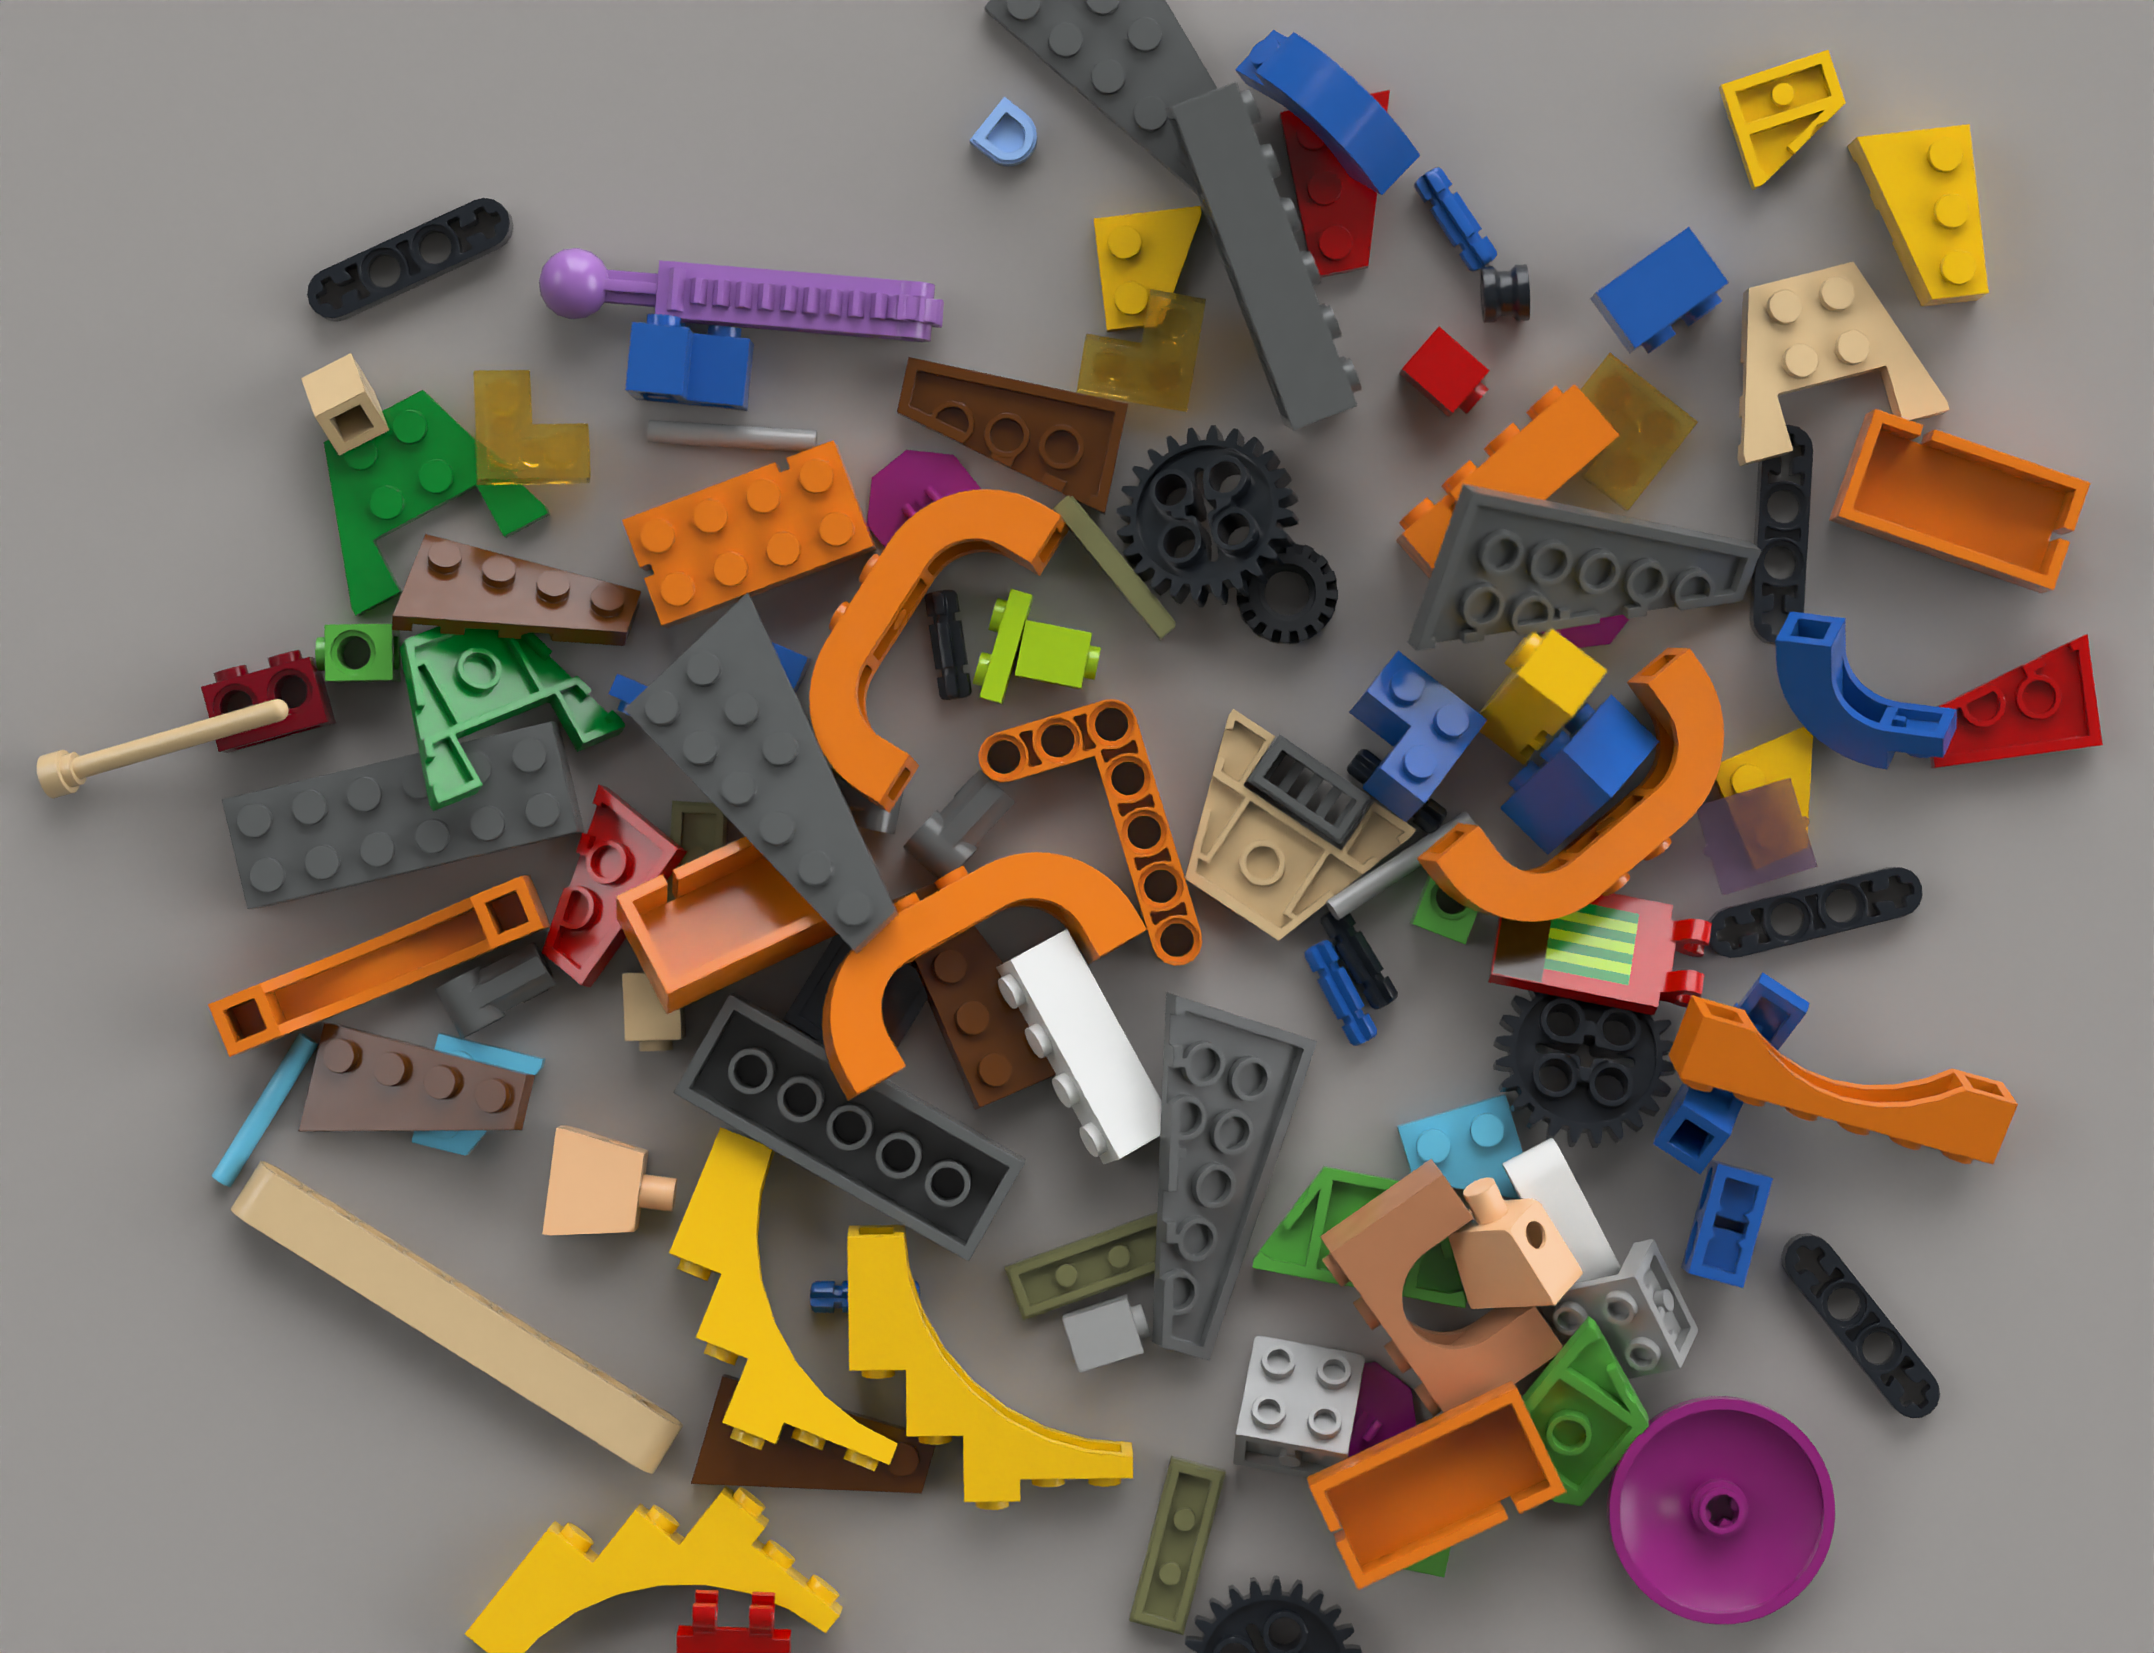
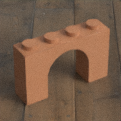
(1376, 1253)

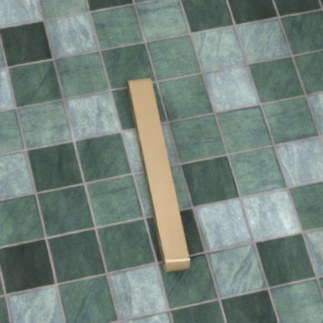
(456, 1317)

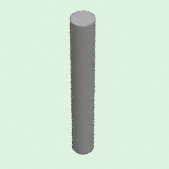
(731, 436)
(1389, 872)

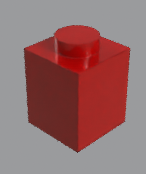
(1446, 374)

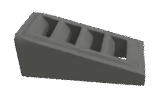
(1270, 762)

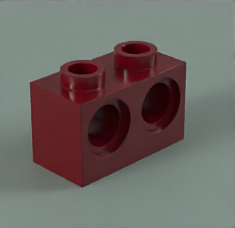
(266, 686)

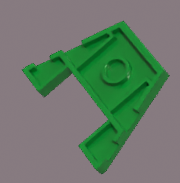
(402, 477)
(481, 680)

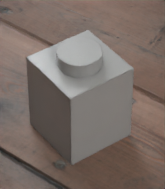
(1106, 1332)

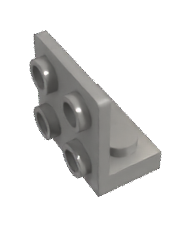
(1635, 1311)
(1297, 1407)

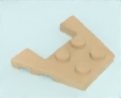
(1815, 334)
(1263, 858)

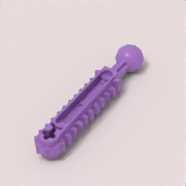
(578, 284)

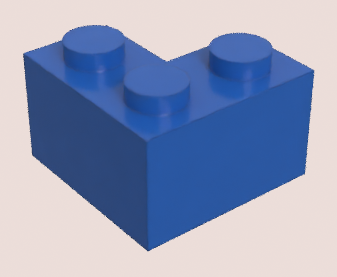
(1659, 291)
(687, 367)
(1424, 727)
(1577, 772)

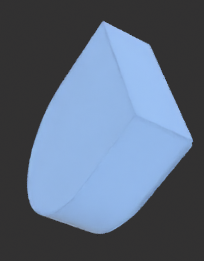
(1006, 135)

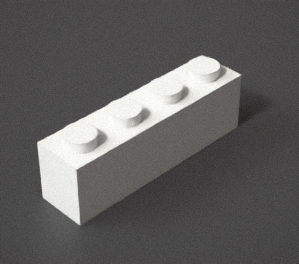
(1084, 1045)

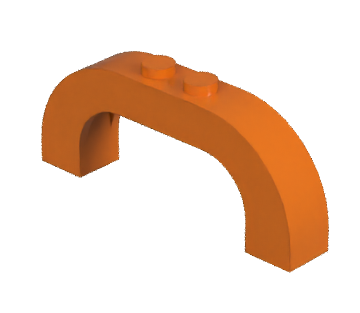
(883, 605)
(1637, 828)
(1064, 887)

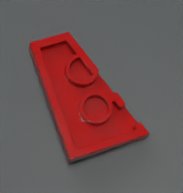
(1332, 206)
(2028, 710)
(614, 858)

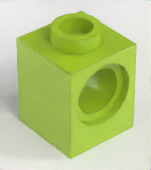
(1057, 655)

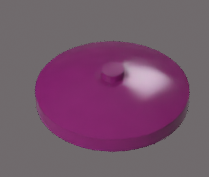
(1721, 1510)

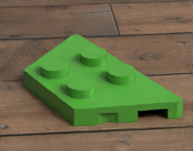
(1329, 1199)
(1585, 1412)

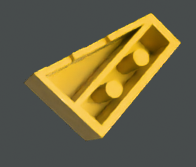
(1930, 207)
(1539, 693)

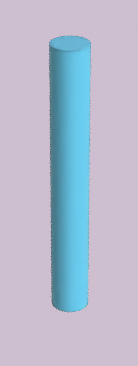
(264, 1110)

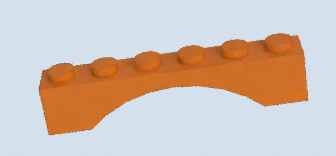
(379, 965)
(1947, 1111)

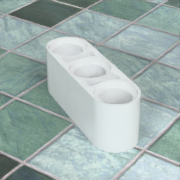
(1548, 1179)

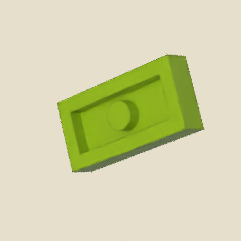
(995, 669)

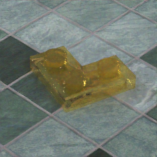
(1151, 371)
(1648, 429)
(512, 447)

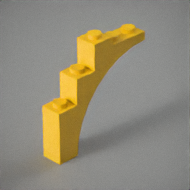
(722, 1238)
(942, 1400)
(647, 1552)

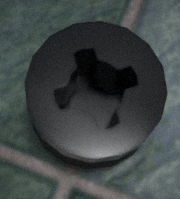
(1505, 293)

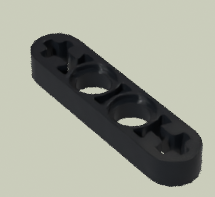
(407, 252)
(1788, 535)
(1814, 916)
(1855, 1329)

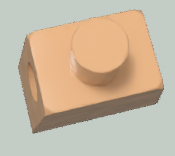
(600, 1185)
(1510, 1252)

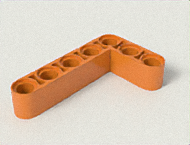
(1123, 807)

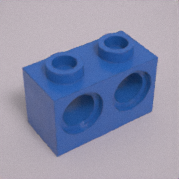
(1726, 1223)

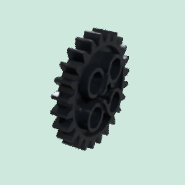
(1254, 503)
(1580, 1106)
(1262, 1608)

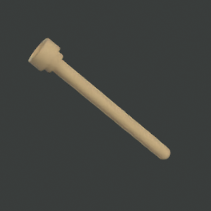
(63, 771)

